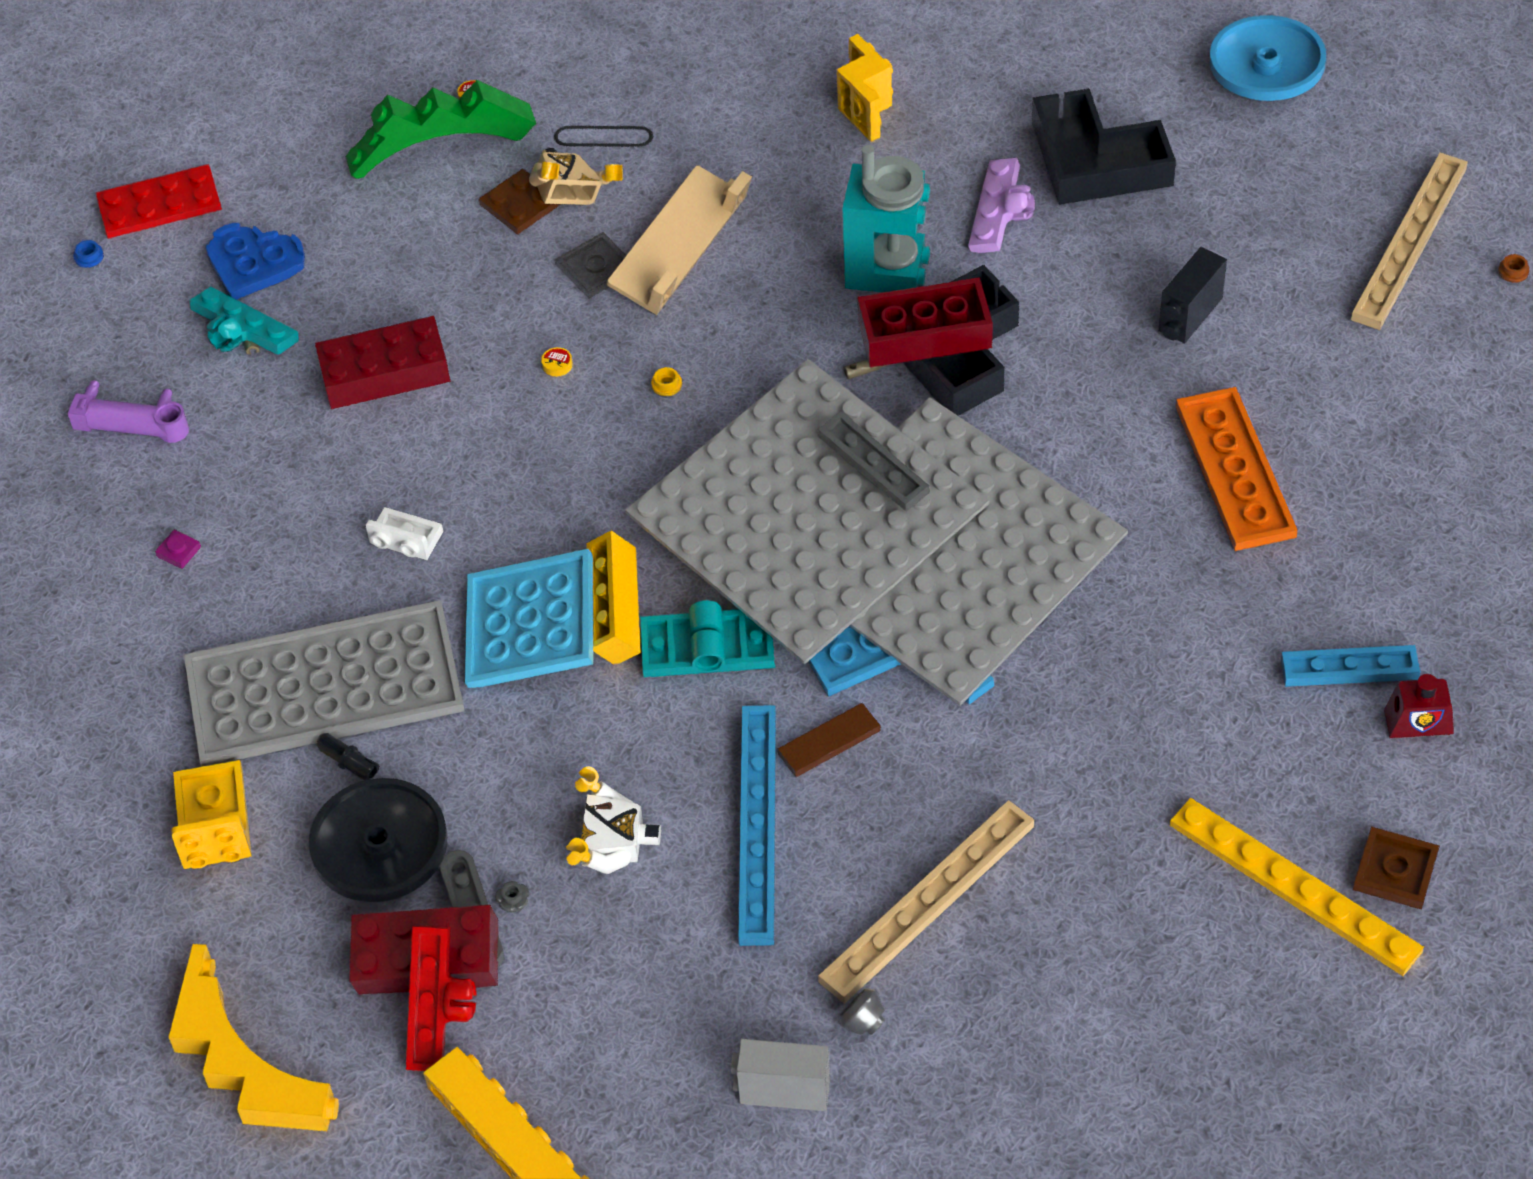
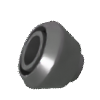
(863, 1013)

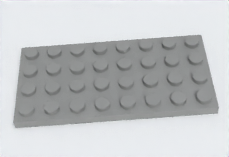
(322, 681)

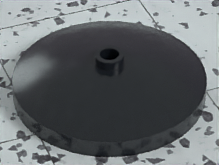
(378, 840)

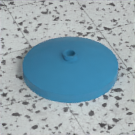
(1267, 58)

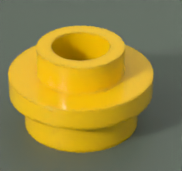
(666, 375)

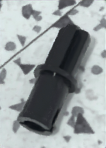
(347, 756)

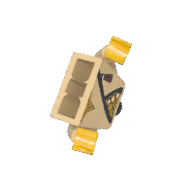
(569, 179)

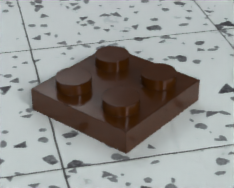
(516, 202)
(1396, 867)

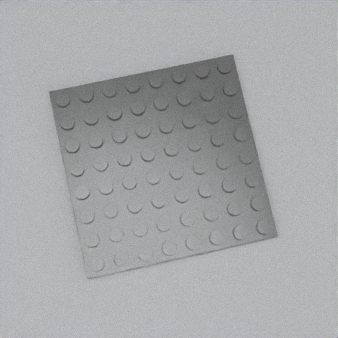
(792, 522)
(995, 575)

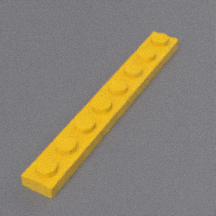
(1297, 887)

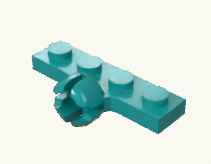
(239, 322)

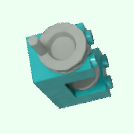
(882, 224)

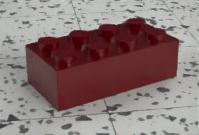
(925, 322)
(382, 362)
(384, 940)

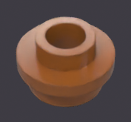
(1512, 262)

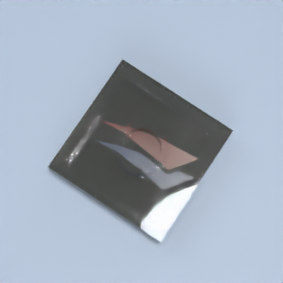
(591, 264)

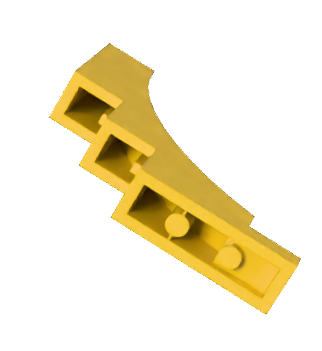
(267, 1093)

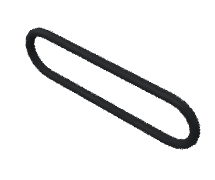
(603, 144)

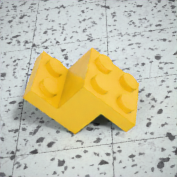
(864, 87)

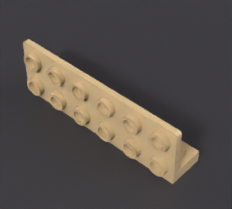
(678, 238)

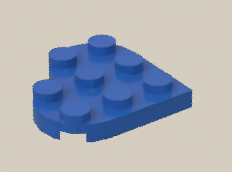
(253, 259)

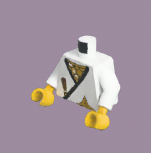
(610, 828)

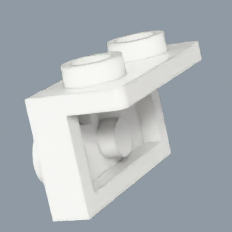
(404, 533)

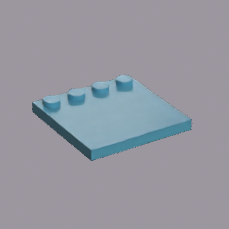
(529, 619)

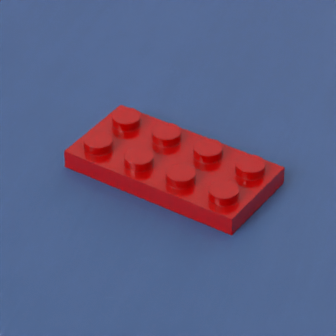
(158, 201)

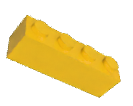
(615, 598)

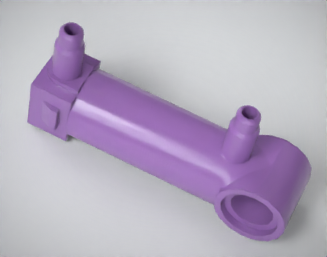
(163, 420)

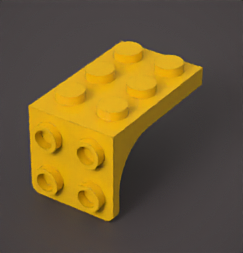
(211, 815)

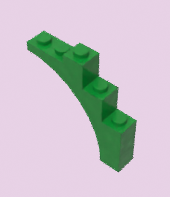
(436, 115)

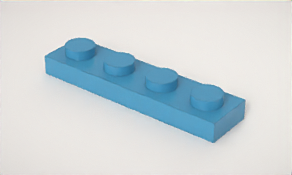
(1350, 665)

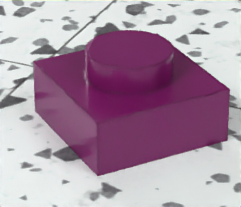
(178, 549)

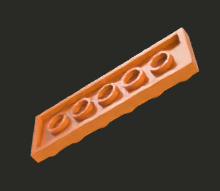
(1236, 469)

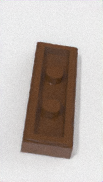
(829, 739)

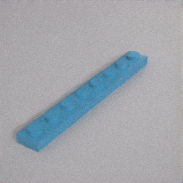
(757, 826)

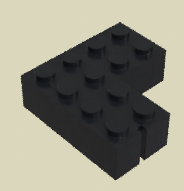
(1097, 161)
(973, 376)

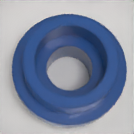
(88, 254)

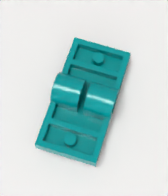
(703, 642)

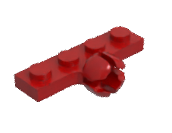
(433, 997)

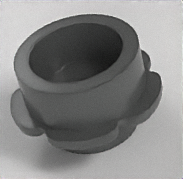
(515, 903)

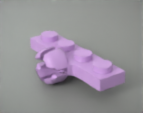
(998, 204)

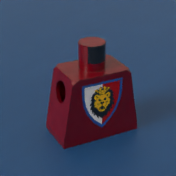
(1420, 708)

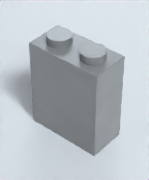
(782, 1074)

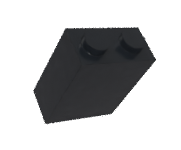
(1192, 295)

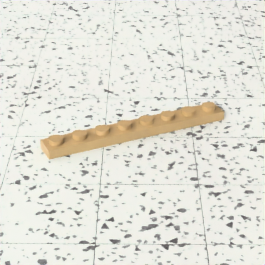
(1409, 241)
(925, 902)

